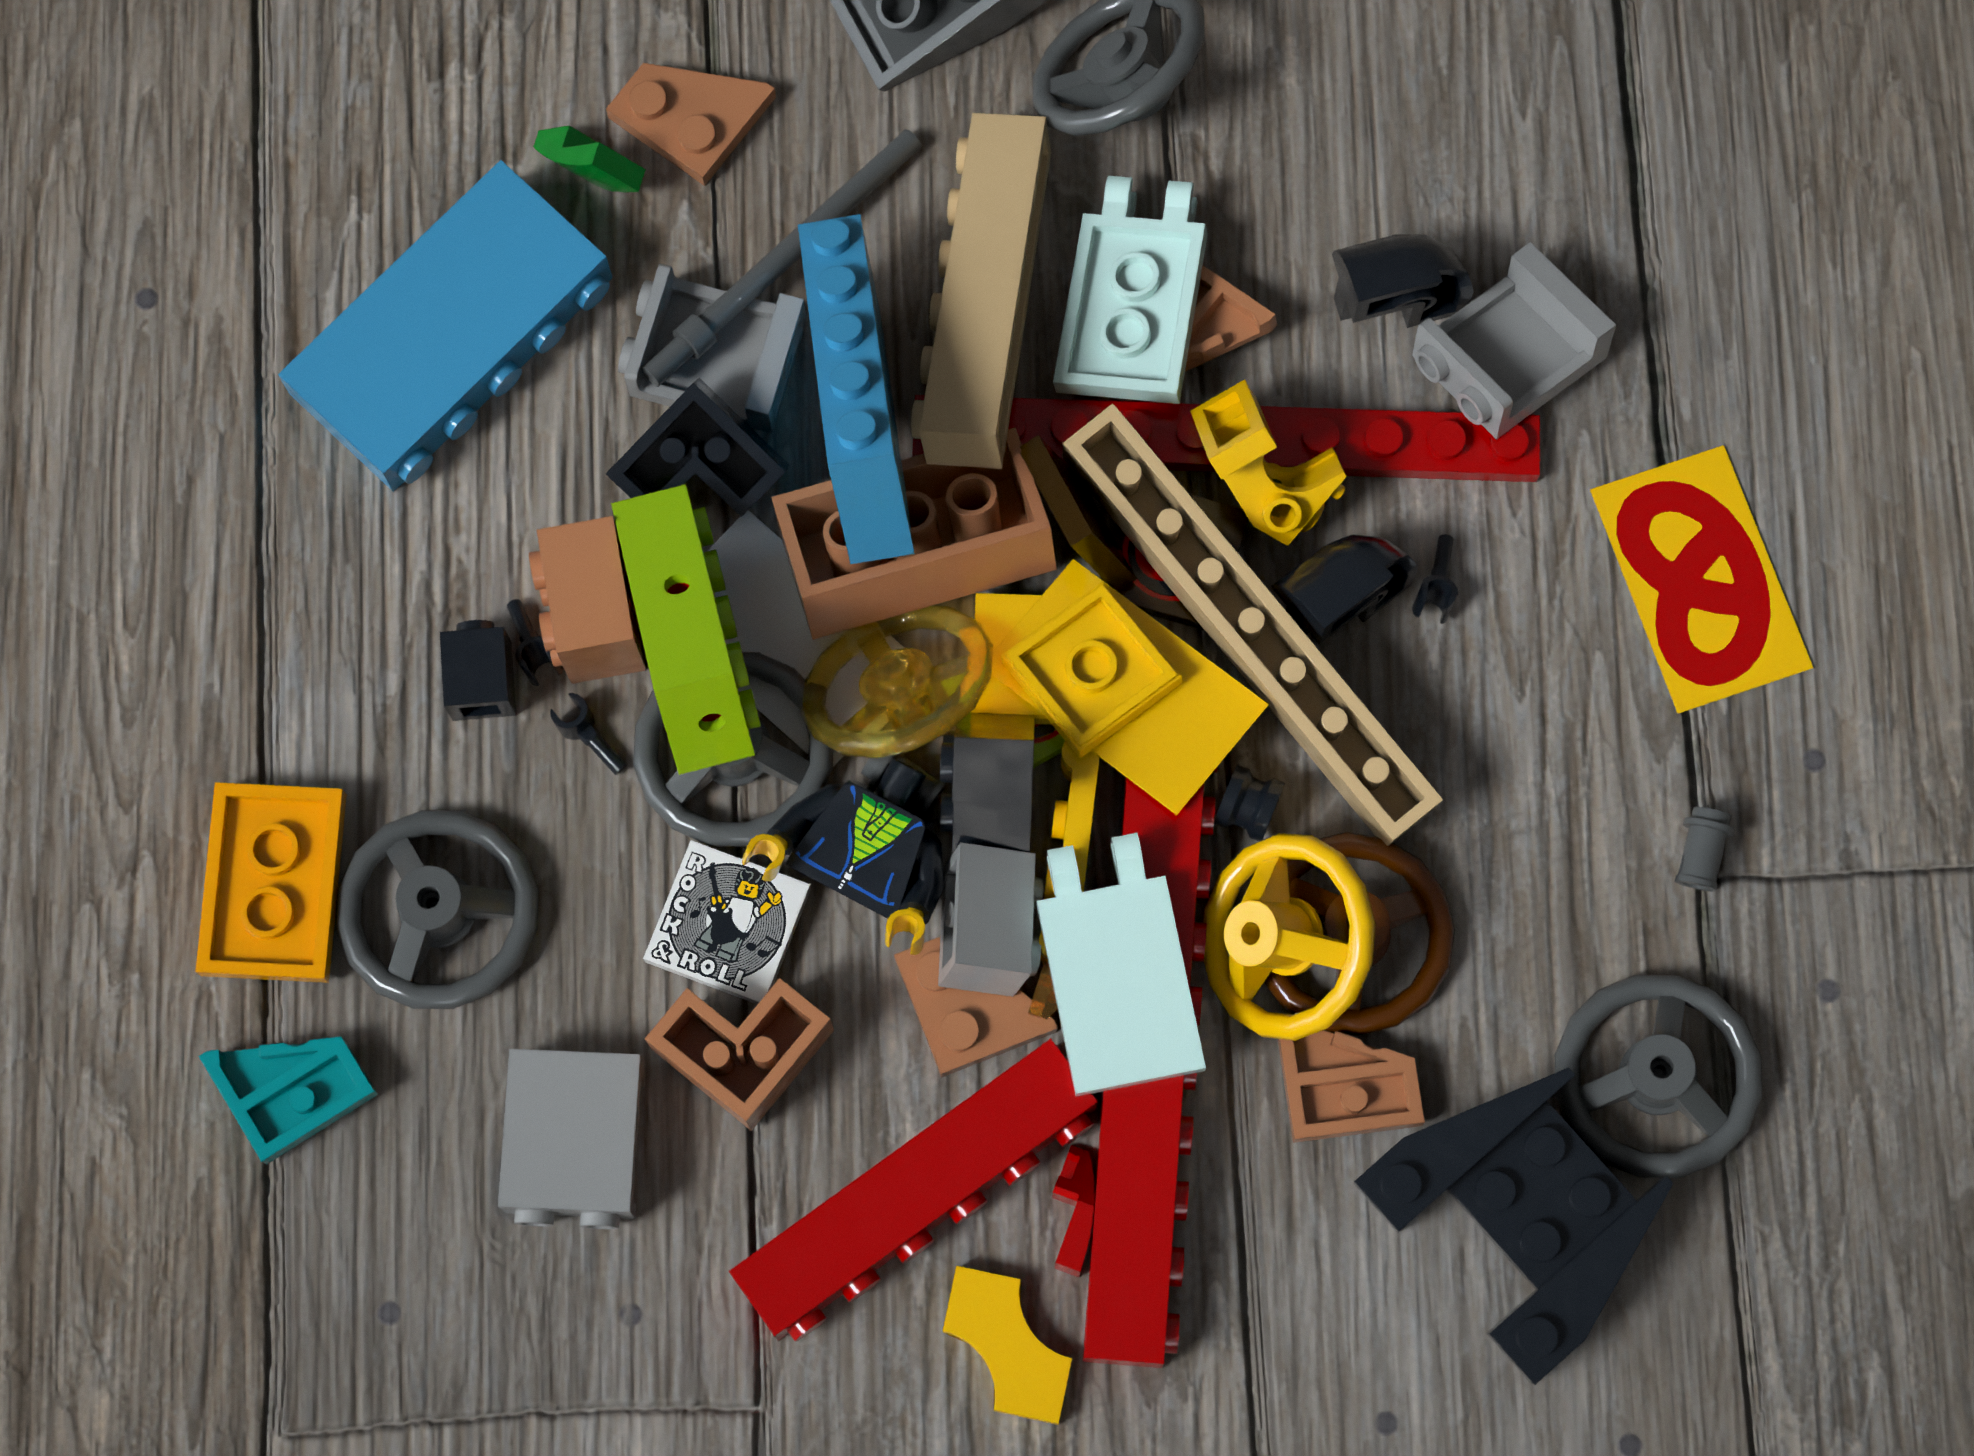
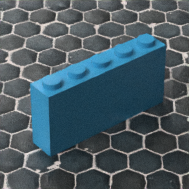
(448, 326)
(855, 390)

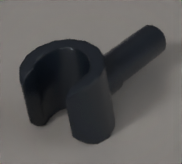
(1438, 587)
(531, 650)
(584, 729)

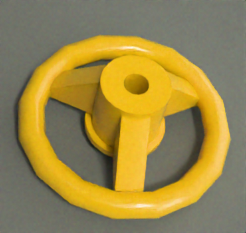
(1284, 935)

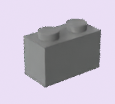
(989, 920)

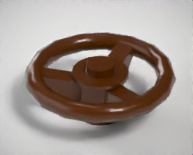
(1425, 899)

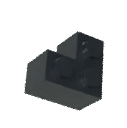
(701, 438)
(991, 779)

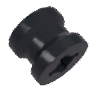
(1249, 803)

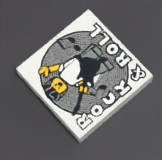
(727, 923)

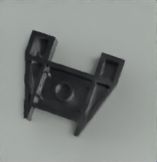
(1537, 1200)

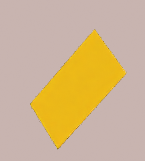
(1179, 737)

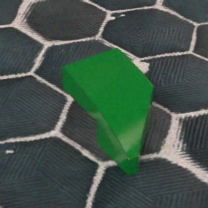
(589, 159)

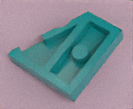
(288, 1091)

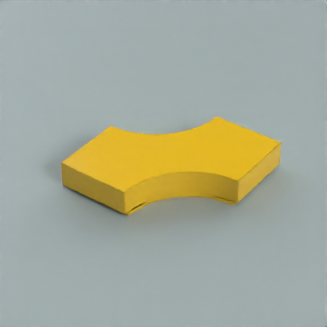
(989, 1318)

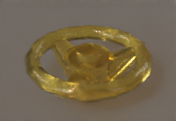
(903, 691)

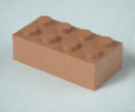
(967, 534)

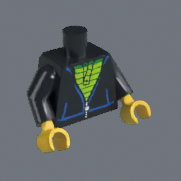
(864, 848)

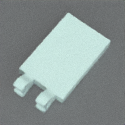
(1132, 298)
(1118, 974)

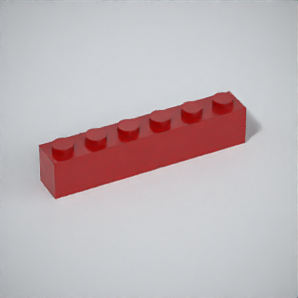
(913, 1191)

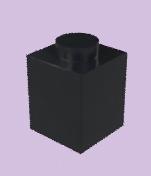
(477, 671)

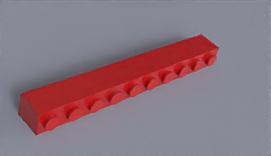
(1145, 1128)

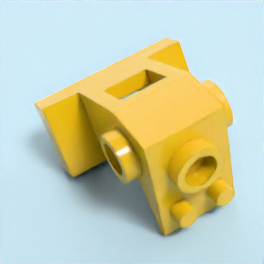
(1236, 443)

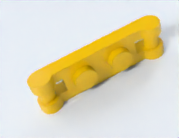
(1074, 817)

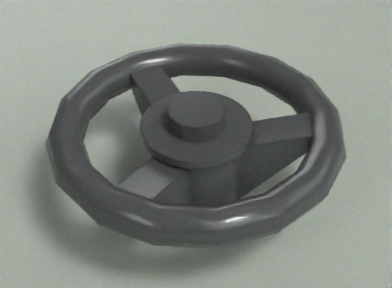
(1122, 72)
(770, 758)
(437, 909)
(1660, 1076)

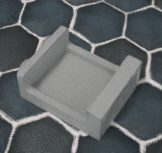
(1515, 343)
(744, 366)
(570, 1137)

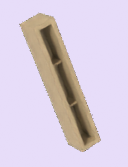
(984, 291)

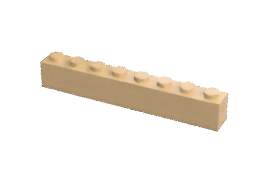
(1249, 625)

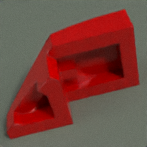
(1076, 1188)

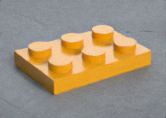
(271, 882)

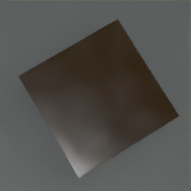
(1076, 513)

